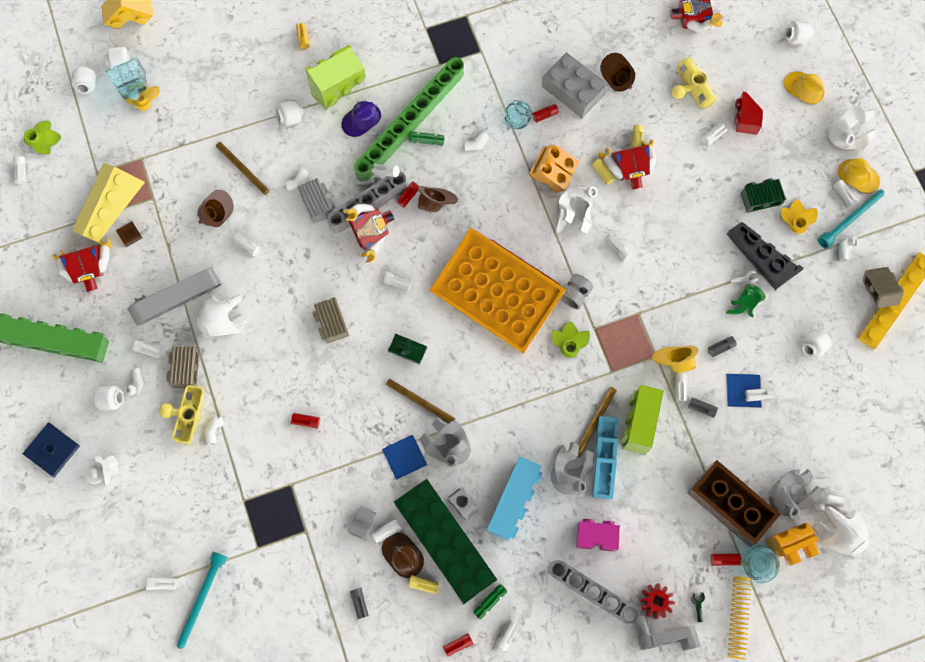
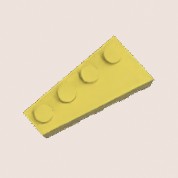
(106, 201)

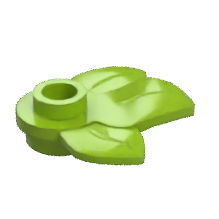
(44, 137)
(570, 337)

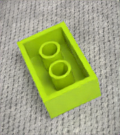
(642, 419)

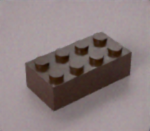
(733, 503)

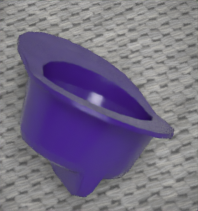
(361, 119)

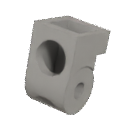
(463, 503)
(362, 523)

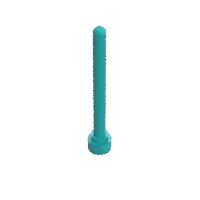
(827, 239)
(216, 563)

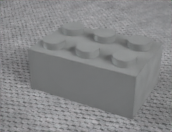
(574, 85)

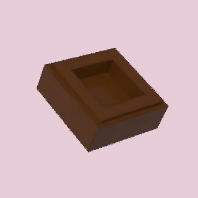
(129, 234)

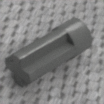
(722, 346)
(703, 407)
(359, 603)

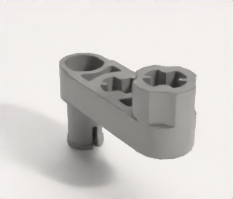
(686, 635)

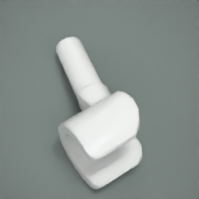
(368, 182)
(745, 278)

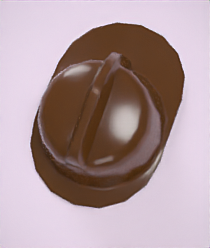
(617, 72)
(434, 198)
(215, 209)
(402, 555)

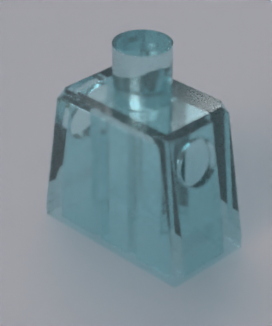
(128, 78)

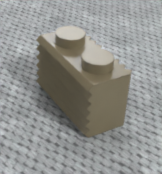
(883, 287)
(331, 320)
(183, 366)

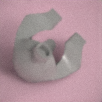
(457, 444)
(570, 480)
(787, 503)

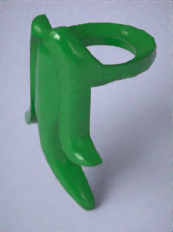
(749, 299)

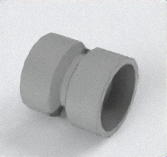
(576, 291)

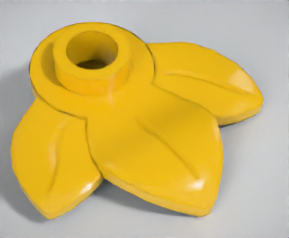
(144, 101)
(798, 214)

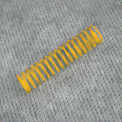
(731, 655)

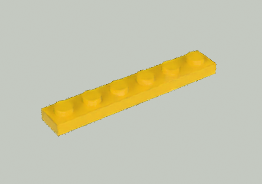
(886, 316)

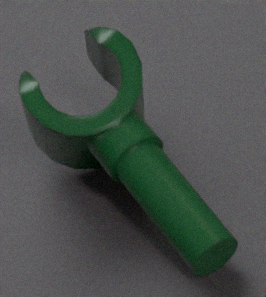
(698, 605)

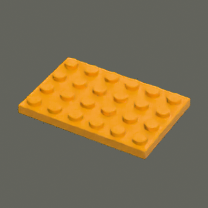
(497, 290)

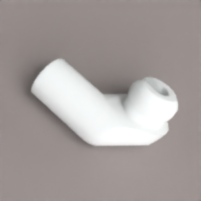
(210, 429)
(821, 483)
(828, 500)

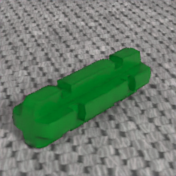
(426, 138)
(490, 601)

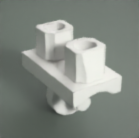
(103, 469)

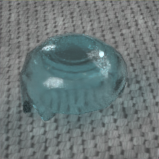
(518, 114)

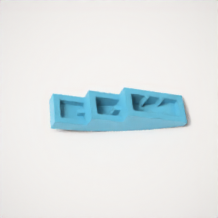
(605, 457)

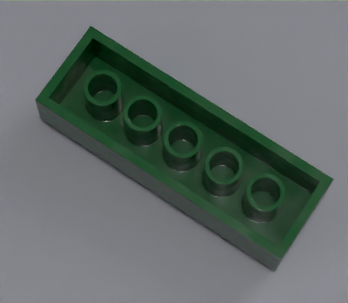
(445, 541)

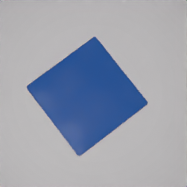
(737, 386)
(404, 457)

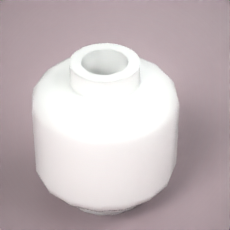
(798, 33)
(117, 56)
(83, 80)
(289, 113)
(816, 343)
(108, 398)

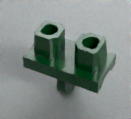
(407, 349)

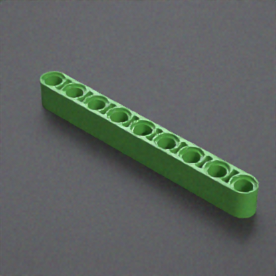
(413, 111)

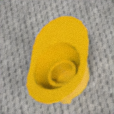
(805, 86)
(859, 175)
(677, 358)

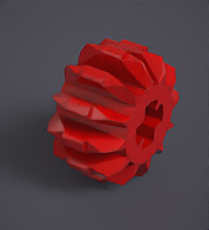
(658, 593)

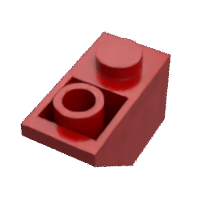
(748, 115)

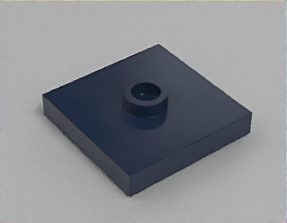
(51, 449)

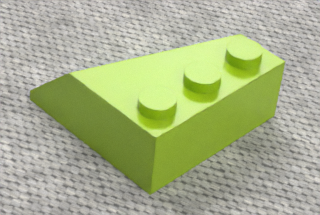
(335, 76)

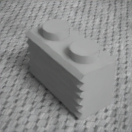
(315, 200)

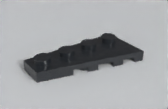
(766, 259)

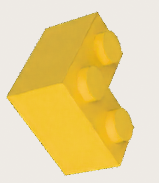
(118, 12)

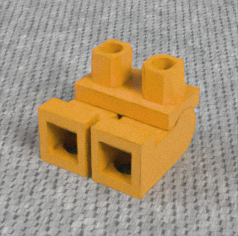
(553, 168)
(794, 539)

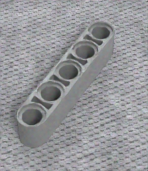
(372, 194)
(174, 296)
(583, 590)

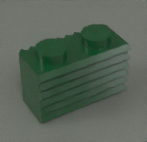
(763, 195)

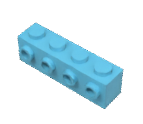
(514, 498)

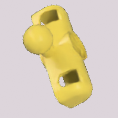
(688, 77)
(185, 425)

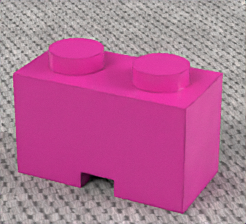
(596, 534)

